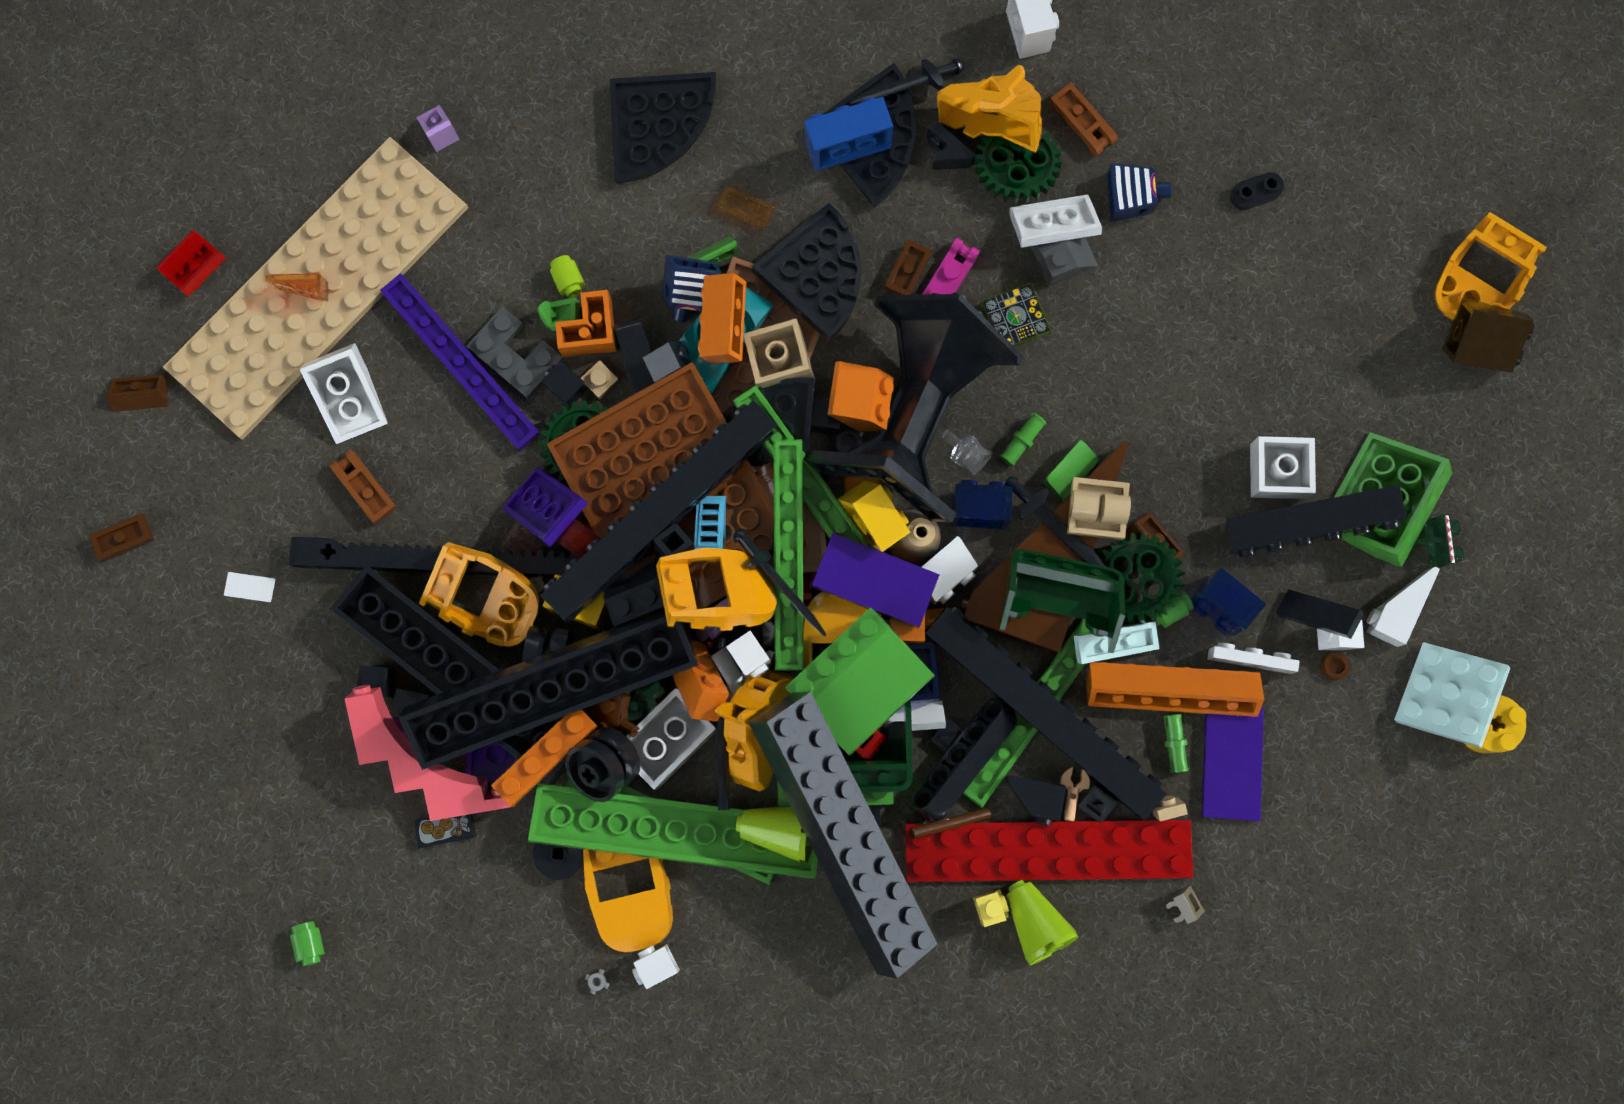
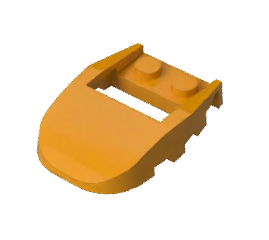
(1505, 241)
(748, 590)
(509, 607)
(834, 616)
(631, 920)

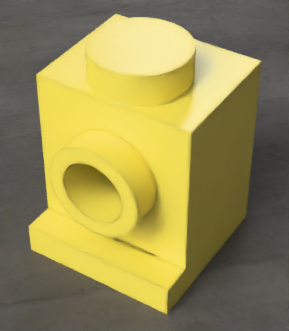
(991, 908)

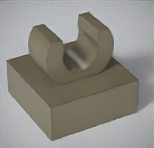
(1188, 905)

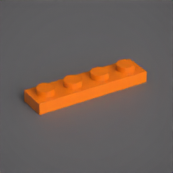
(543, 757)

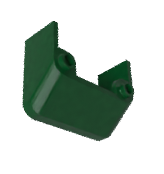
(1065, 589)
(892, 765)

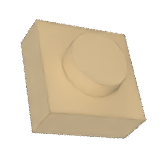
(599, 380)
(1169, 808)

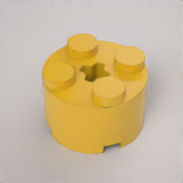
(1506, 728)

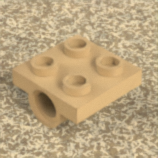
(1099, 508)

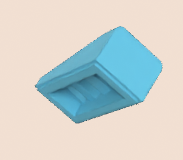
(721, 523)

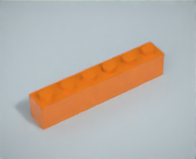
(1174, 689)

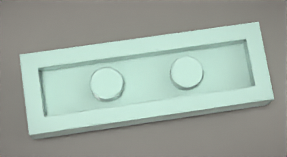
(1132, 640)

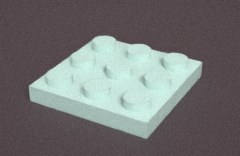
(1452, 694)

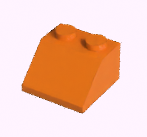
(860, 396)

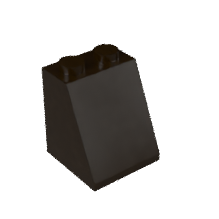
(1488, 336)

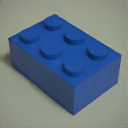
(848, 133)

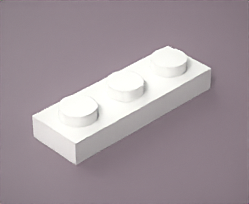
(1253, 658)

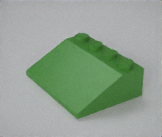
(1421, 482)
(862, 679)

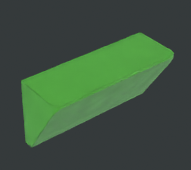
(718, 252)
(1075, 464)

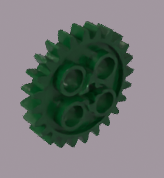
(1017, 164)
(564, 423)
(1163, 573)

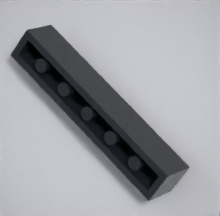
(1316, 520)

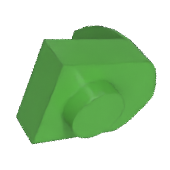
(559, 311)

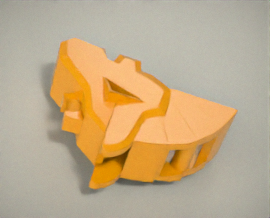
(994, 107)
(745, 758)

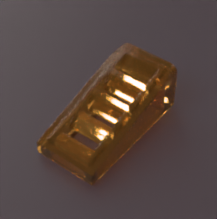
(306, 284)

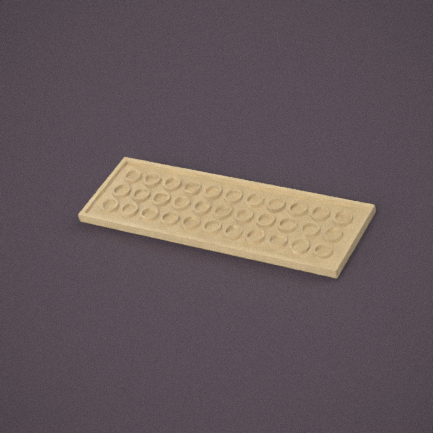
(359, 243)

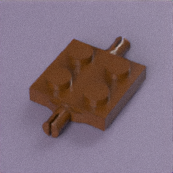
(613, 714)

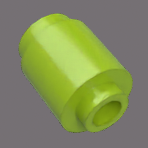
(567, 276)

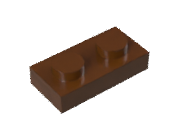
(908, 269)
(121, 537)

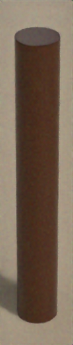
(950, 823)

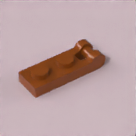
(1083, 119)
(363, 487)

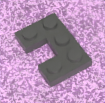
(492, 349)

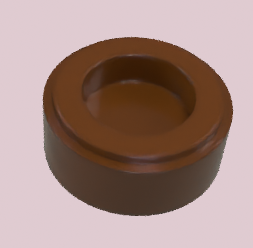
(1335, 666)

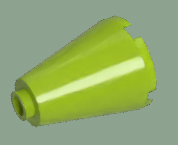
(775, 830)
(1038, 923)

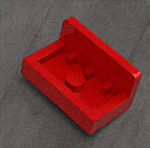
(190, 263)

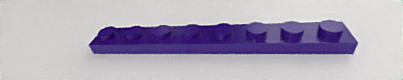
(460, 362)

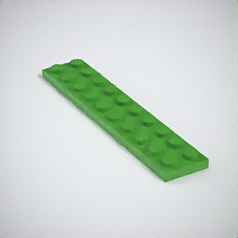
(653, 830)

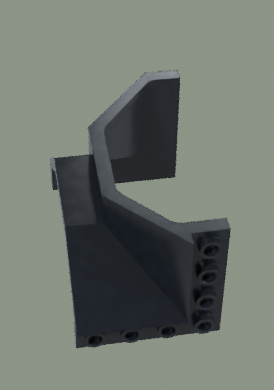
(940, 352)

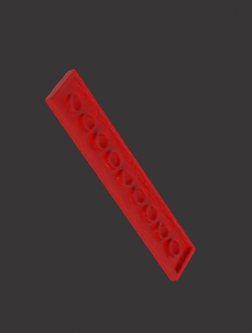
(1052, 851)

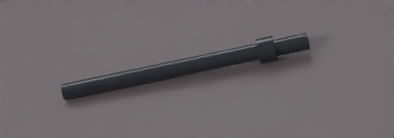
(722, 753)

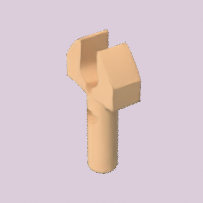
(1073, 792)

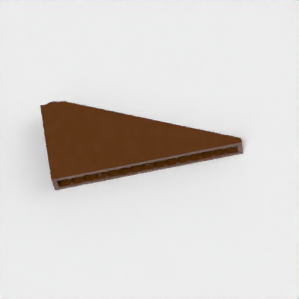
(1039, 627)

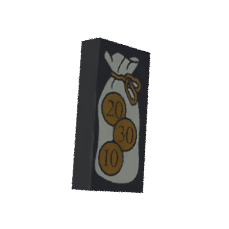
(444, 830)

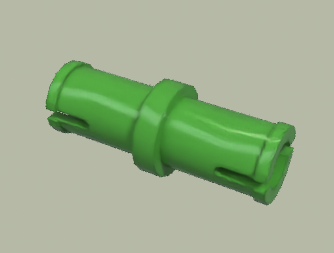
(1023, 439)
(1175, 743)

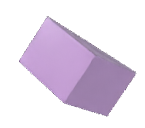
(438, 128)

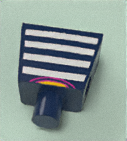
(1133, 191)
(684, 283)

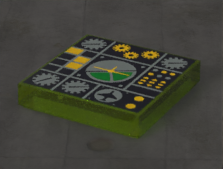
(1017, 314)

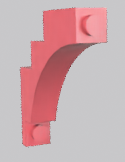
(380, 739)

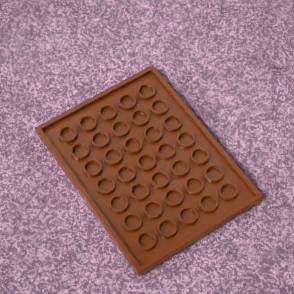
(637, 444)

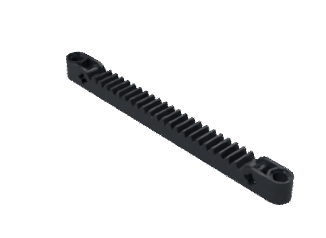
(313, 552)

